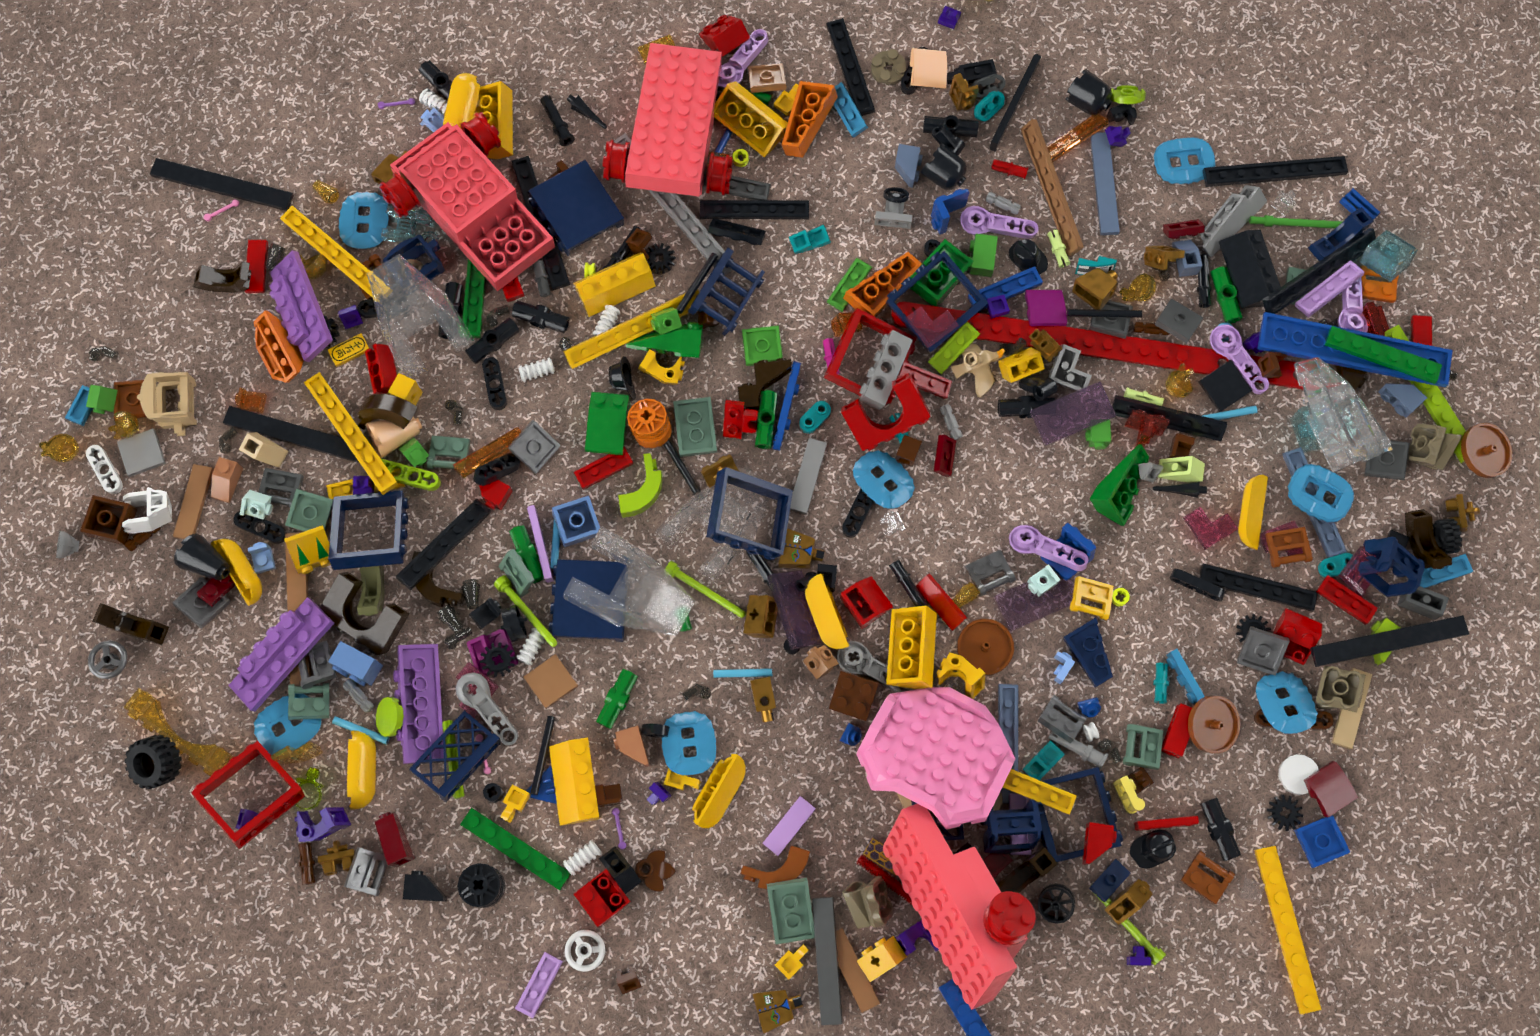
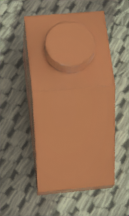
(225, 479)
(632, 745)

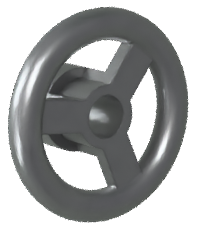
(114, 663)

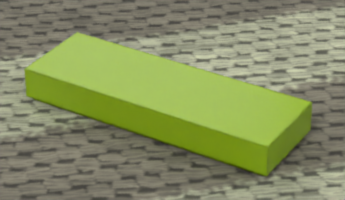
(953, 347)

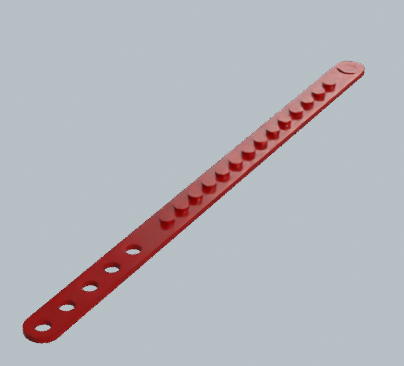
(1099, 344)

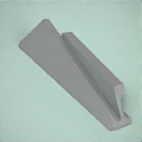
(1232, 217)

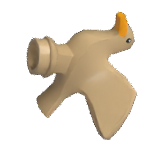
(978, 362)

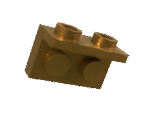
(961, 94)
(1160, 256)

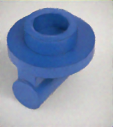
(1089, 707)
(851, 735)

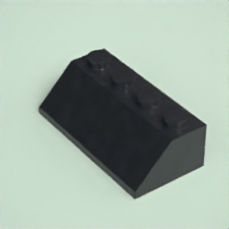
(1249, 267)

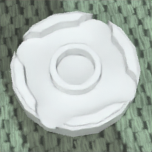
(1294, 771)

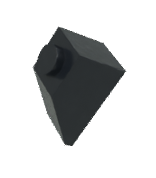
(620, 870)
(421, 888)

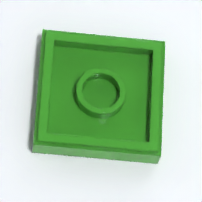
(761, 344)

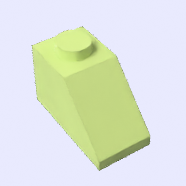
(1182, 469)

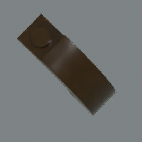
(223, 279)
(386, 408)
(1422, 540)
(435, 594)
(130, 625)

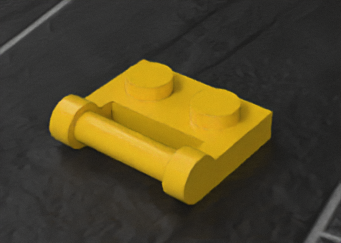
(1092, 591)

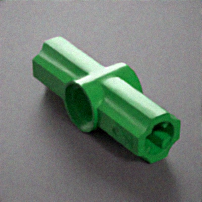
(1228, 305)
(767, 409)
(527, 551)
(616, 699)

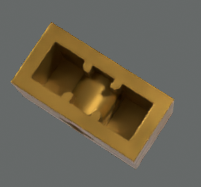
(760, 616)

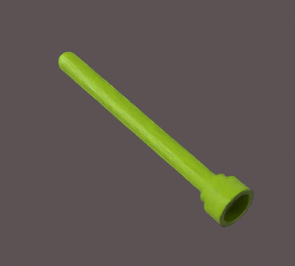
(673, 569)
(504, 585)
(1153, 952)

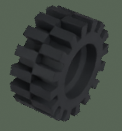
(1447, 535)

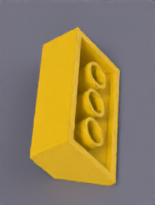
(497, 105)
(749, 118)
(615, 284)
(912, 647)
(574, 781)

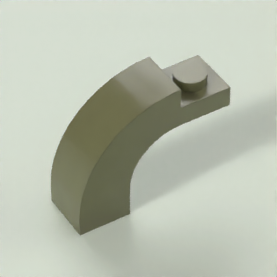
(372, 590)

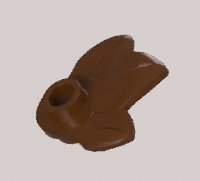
(657, 871)

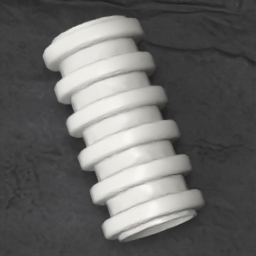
(432, 100)
(607, 319)
(537, 369)
(529, 649)
(582, 858)

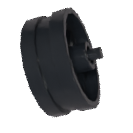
(513, 623)
(1056, 903)

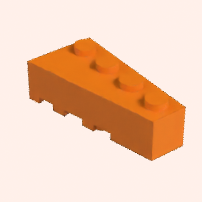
(807, 115)
(873, 292)

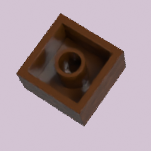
(105, 519)
(853, 695)

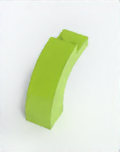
(642, 499)

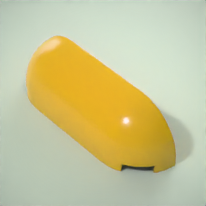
(462, 99)
(1252, 511)
(240, 570)
(826, 613)
(361, 769)
(719, 791)

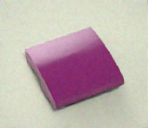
(1046, 308)
(477, 645)

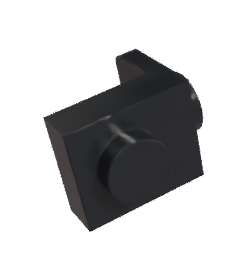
(486, 613)

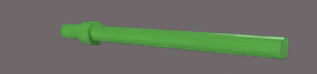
(1269, 221)

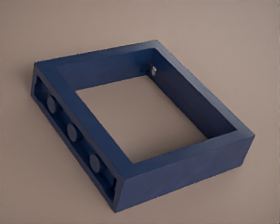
(921, 271)
(759, 486)
(370, 557)
(1104, 797)

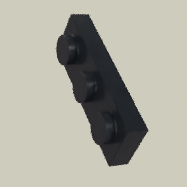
(736, 231)

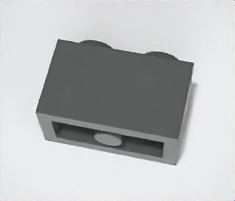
(1424, 603)

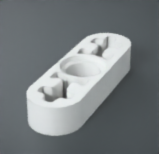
(96, 465)

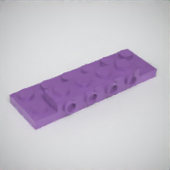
(299, 307)
(279, 653)
(421, 700)

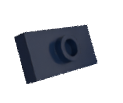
(1109, 880)

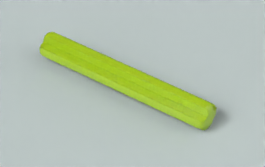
(451, 753)

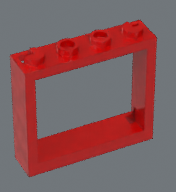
(874, 323)
(265, 817)

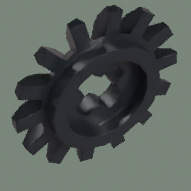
(666, 258)
(1251, 622)
(494, 652)
(1281, 820)

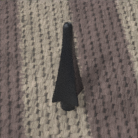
(580, 106)
(1189, 489)

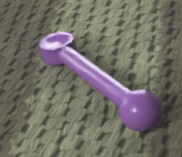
(382, 105)
(615, 811)

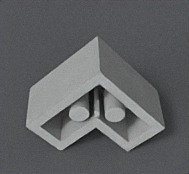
(1064, 372)

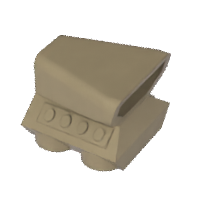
(1432, 446)
(1340, 689)
(868, 903)

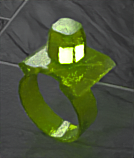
(312, 774)

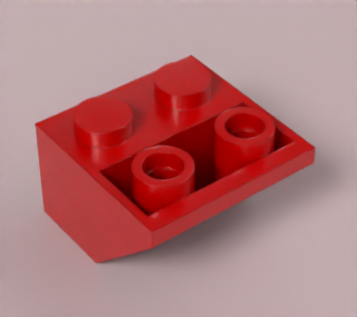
(725, 34)
(865, 601)
(1302, 634)
(602, 898)

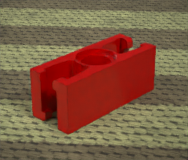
(381, 368)
(1177, 733)

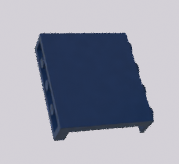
(575, 206)
(572, 620)

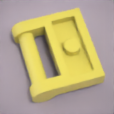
(1126, 790)

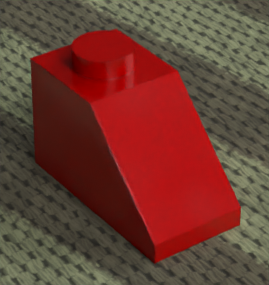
(495, 494)
(1097, 841)

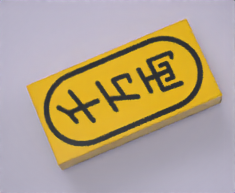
(348, 350)

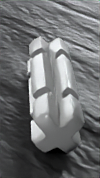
(1003, 203)
(951, 422)
(358, 696)

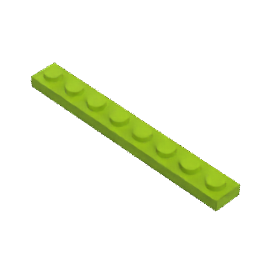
(1435, 402)

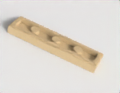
(1348, 721)

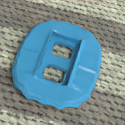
(1182, 149)
(350, 219)
(875, 487)
(1314, 504)
(1274, 707)
(294, 735)
(703, 741)

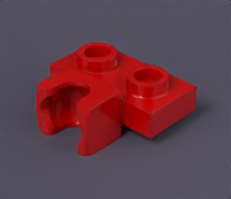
(738, 420)

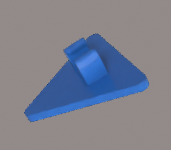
(547, 788)

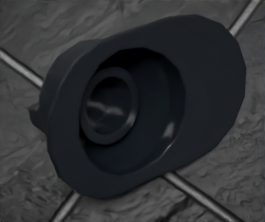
(1026, 255)
(621, 377)
(1153, 849)

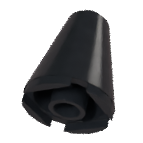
(201, 558)

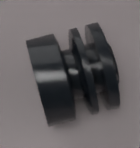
(493, 885)

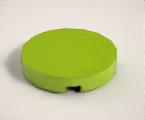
(1128, 95)
(389, 716)

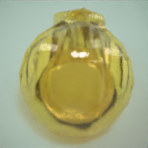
(314, 266)
(1140, 289)
(1178, 382)
(125, 425)
(60, 448)

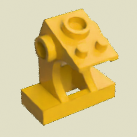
(651, 367)
(972, 677)

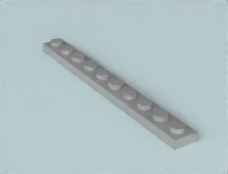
(686, 220)

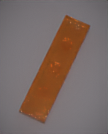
(1076, 136)
(486, 454)

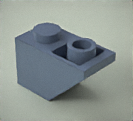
(906, 163)
(1191, 262)
(1402, 397)

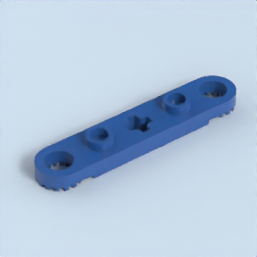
(784, 422)

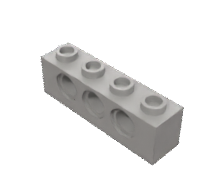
(899, 345)

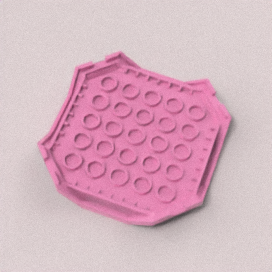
(938, 753)

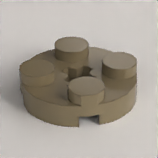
(891, 58)

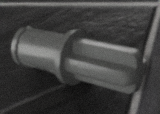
(541, 278)

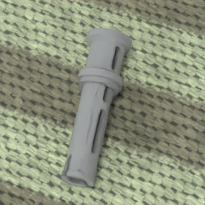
(1087, 752)

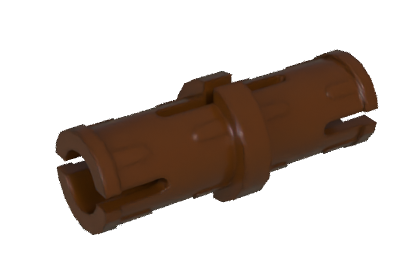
(306, 863)

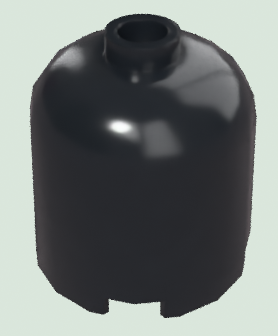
(1089, 93)
(946, 169)

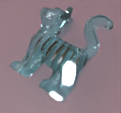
(407, 225)

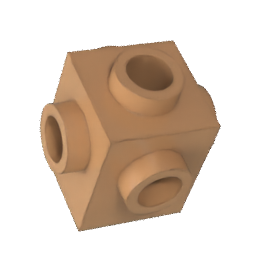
(820, 661)

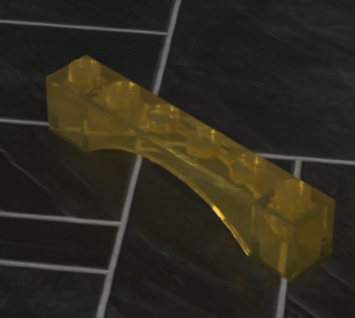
(149, 710)

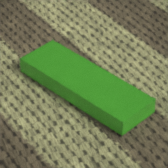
(856, 273)

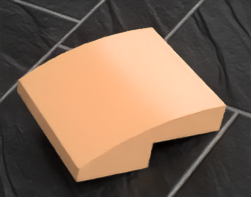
(928, 68)

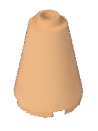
(389, 437)

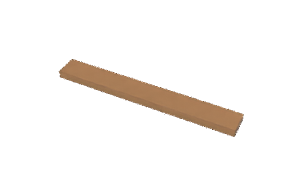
(1052, 187)
(296, 594)

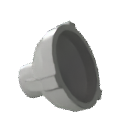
(66, 545)

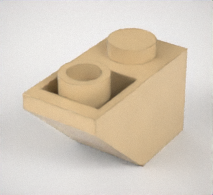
(263, 449)

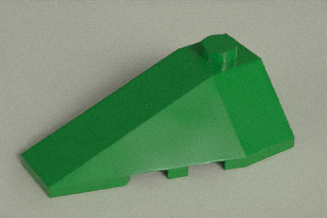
(683, 341)
(1116, 490)

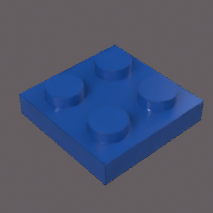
(1322, 841)

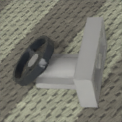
(894, 209)

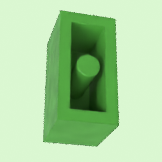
(983, 254)

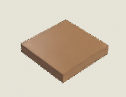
(766, 78)
(550, 681)

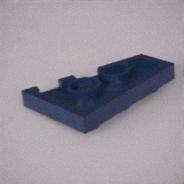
(1089, 652)

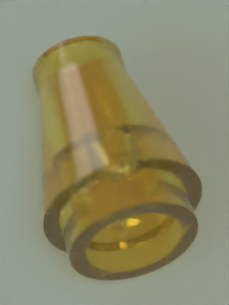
(327, 192)
(966, 595)

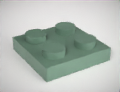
(309, 511)

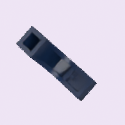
(1346, 231)

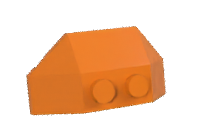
(278, 355)

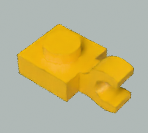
(785, 100)
(679, 781)
(515, 800)
(790, 962)

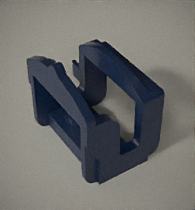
(409, 251)
(1388, 555)
(1013, 823)

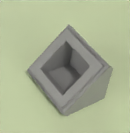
(1149, 471)

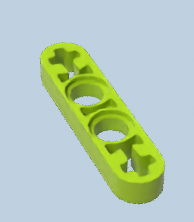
(407, 470)

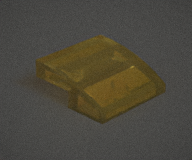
(292, 756)

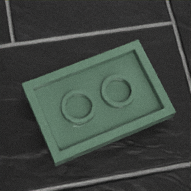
(695, 426)
(791, 910)

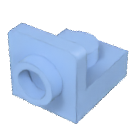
(432, 119)
(262, 557)
(1062, 670)

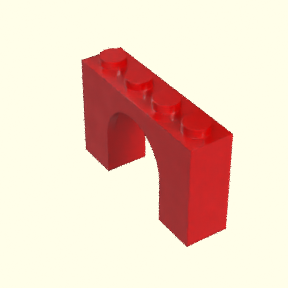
(870, 433)

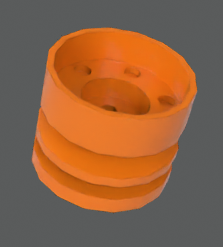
(649, 423)

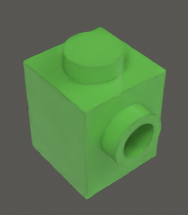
(666, 320)
(101, 399)
(1099, 435)
(414, 452)

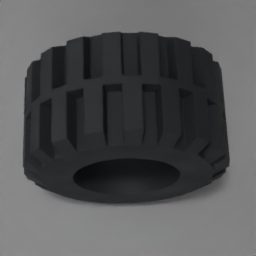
(141, 766)

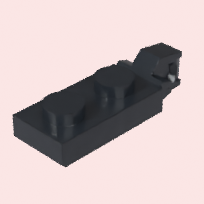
(973, 71)

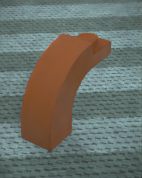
(790, 870)

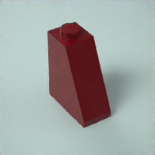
(393, 840)

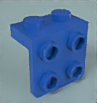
(944, 205)
(1072, 537)

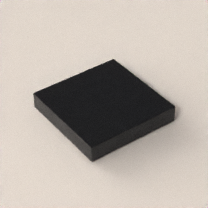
(1225, 386)

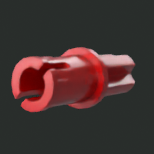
(1009, 168)

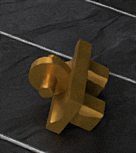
(1045, 344)
(710, 471)
(1457, 504)
(336, 855)

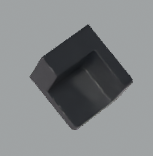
(829, 573)

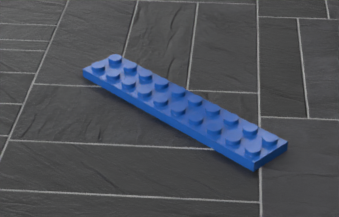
(1308, 339)

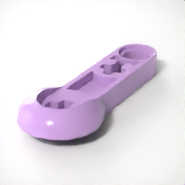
(742, 59)
(995, 223)
(1352, 303)
(1237, 354)
(1045, 547)

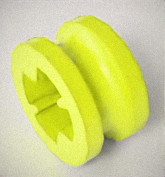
(737, 162)
(589, 269)
(1122, 591)

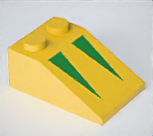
(309, 549)

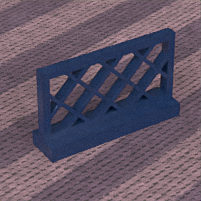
(465, 769)

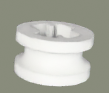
(1090, 731)

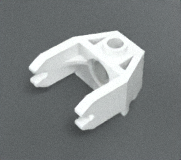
(158, 510)

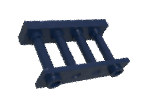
(718, 276)

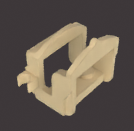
(154, 400)

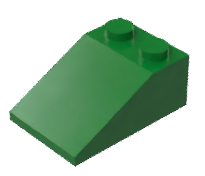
(939, 280)
(607, 423)

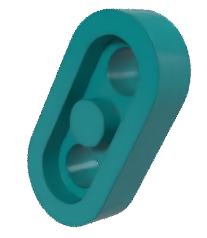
(989, 106)
(815, 416)
(1337, 563)

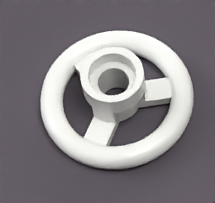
(595, 949)

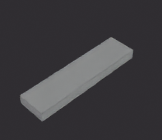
(808, 475)

